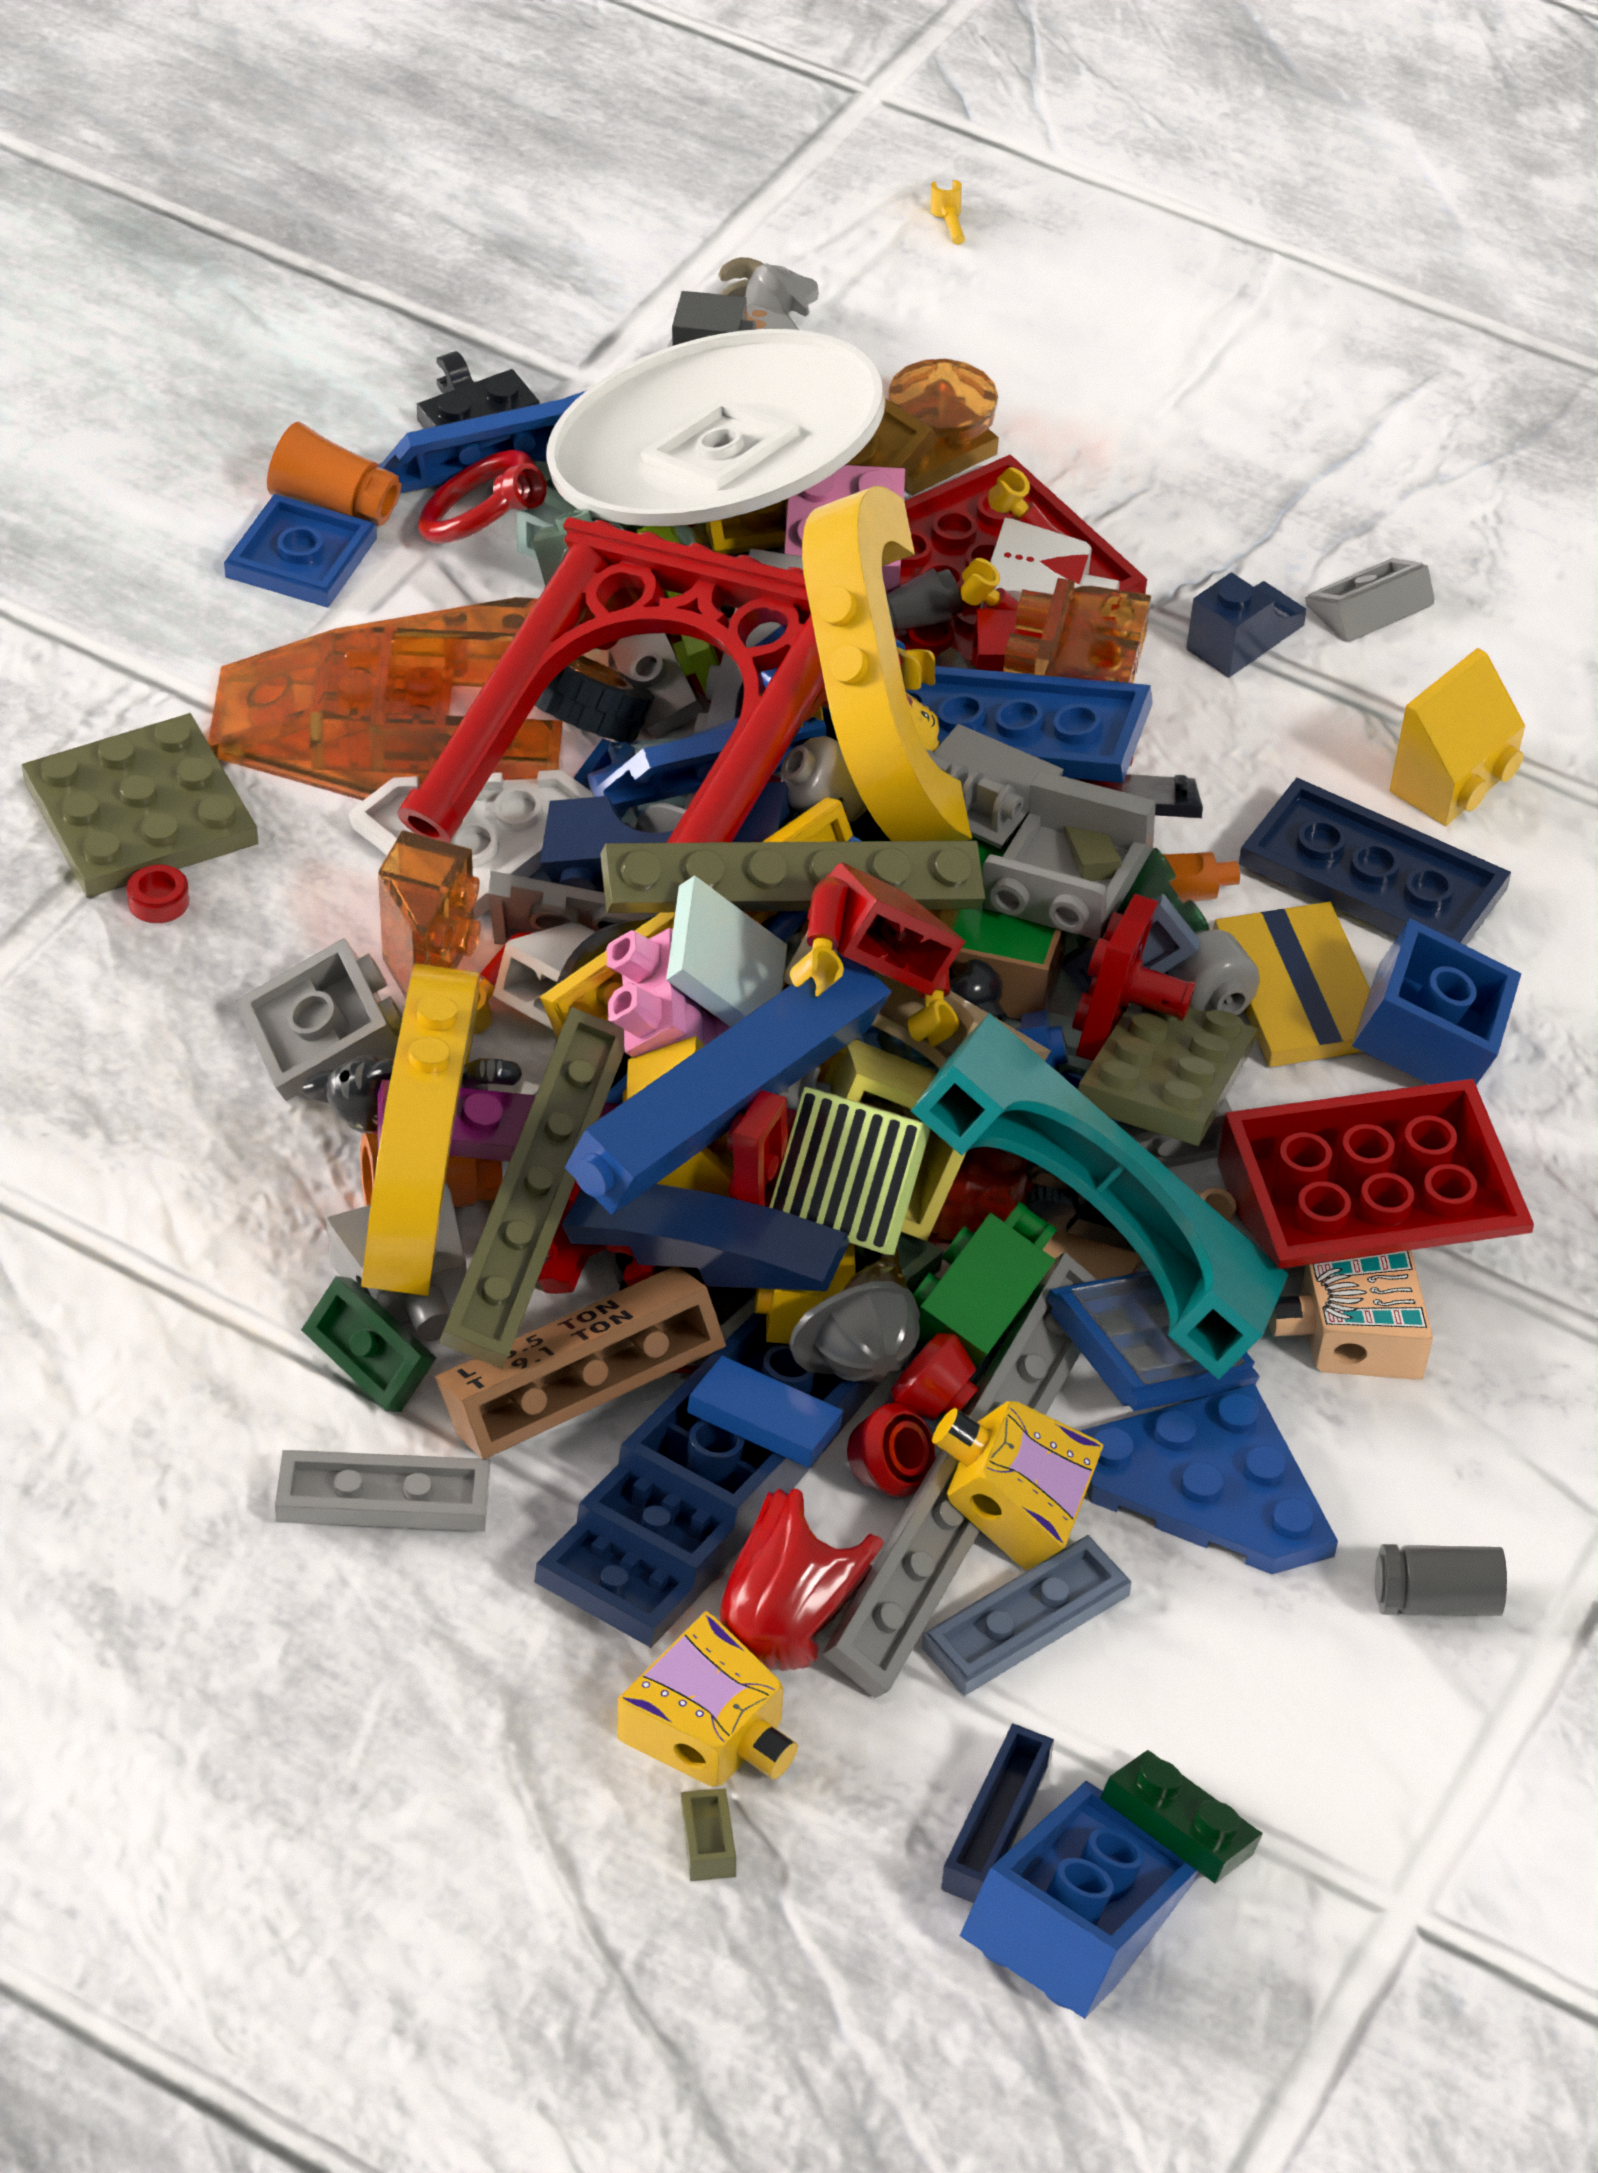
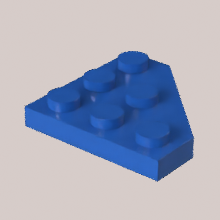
(1214, 1476)

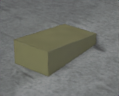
(1093, 853)
(708, 1834)

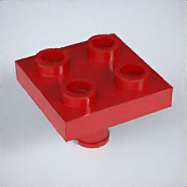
(1123, 979)

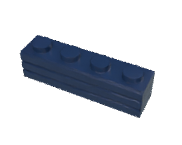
(997, 1811)

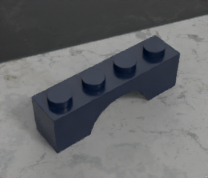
(582, 826)

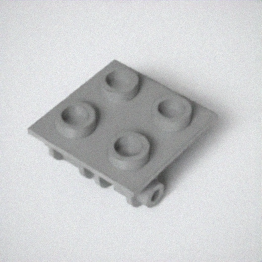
(992, 781)

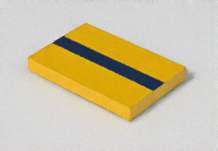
(1308, 982)

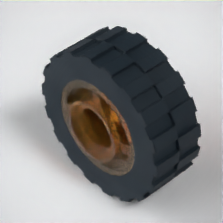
(597, 700)

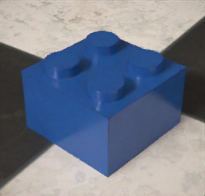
(1436, 1007)

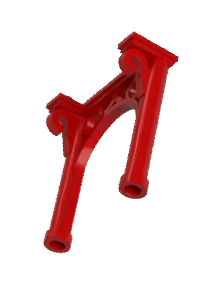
(614, 590)

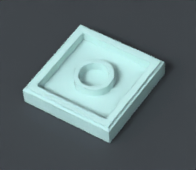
(722, 954)

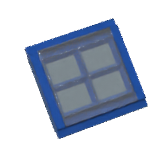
(1124, 1336)

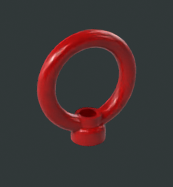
(517, 486)

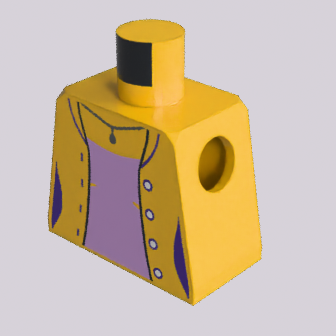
(1018, 1477)
(707, 1708)

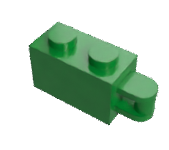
(986, 1281)

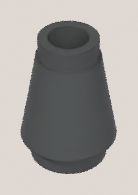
(925, 601)

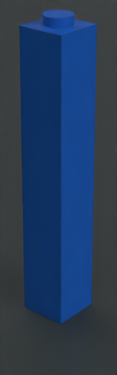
(706, 1091)

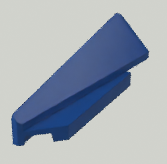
(440, 452)
(680, 765)

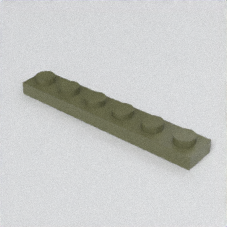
(785, 873)
(534, 1190)

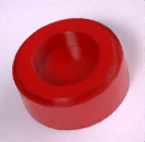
(158, 893)

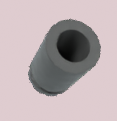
(1441, 1580)

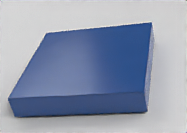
(300, 550)

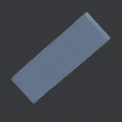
(1026, 1615)

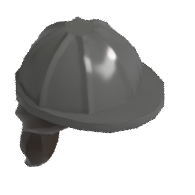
(864, 1328)

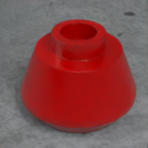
(937, 1378)
(891, 1450)

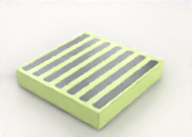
(851, 1168)

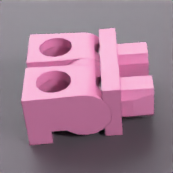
(647, 1004)

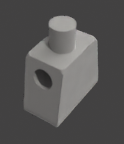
(427, 1313)

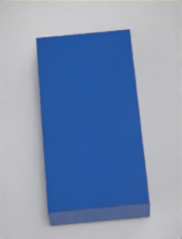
(765, 1411)

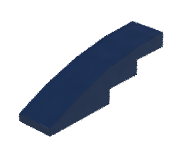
(722, 1236)

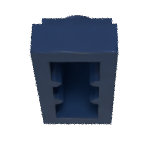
(1240, 622)

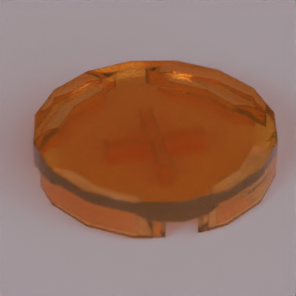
(947, 397)

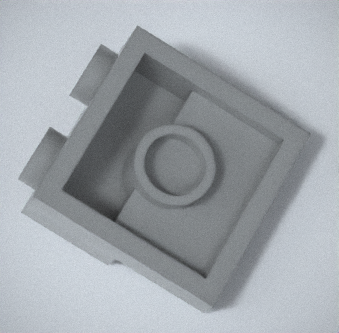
(321, 1016)

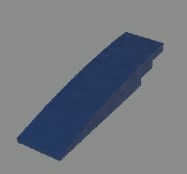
(681, 1499)

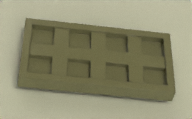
(1167, 1070)

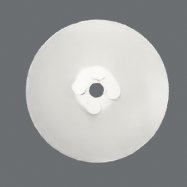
(716, 427)

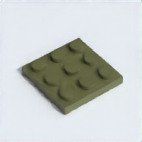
(139, 803)

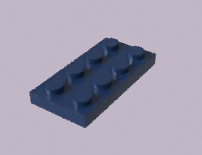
(1372, 865)

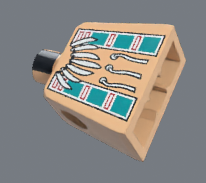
(1360, 1316)

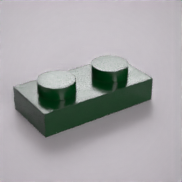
(368, 1344)
(1181, 1816)

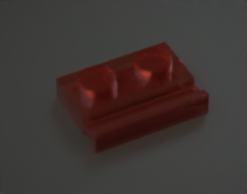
(984, 1184)

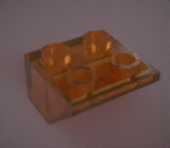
(426, 905)

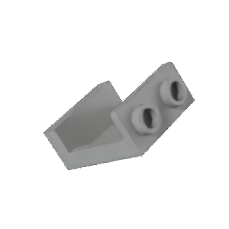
(1038, 873)

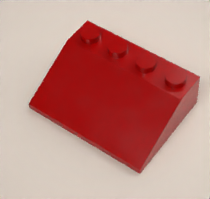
(1370, 1174)

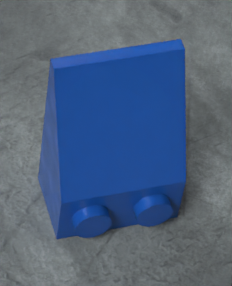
(1077, 1901)

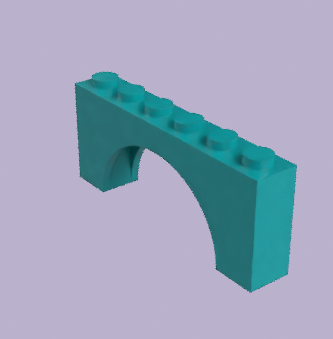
(1208, 1272)

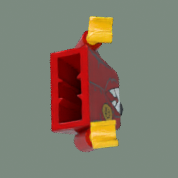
(887, 934)

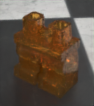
(1083, 631)

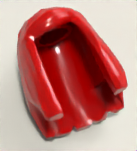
(790, 1584)

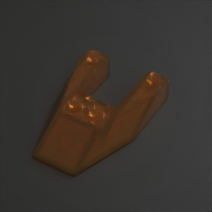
(372, 700)

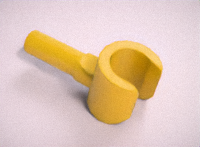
(947, 205)

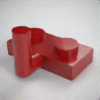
(759, 1147)

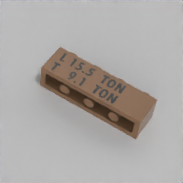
(582, 1361)

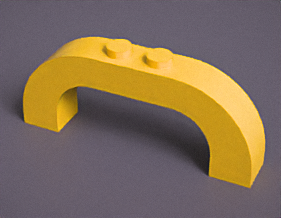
(861, 667)
(419, 1128)

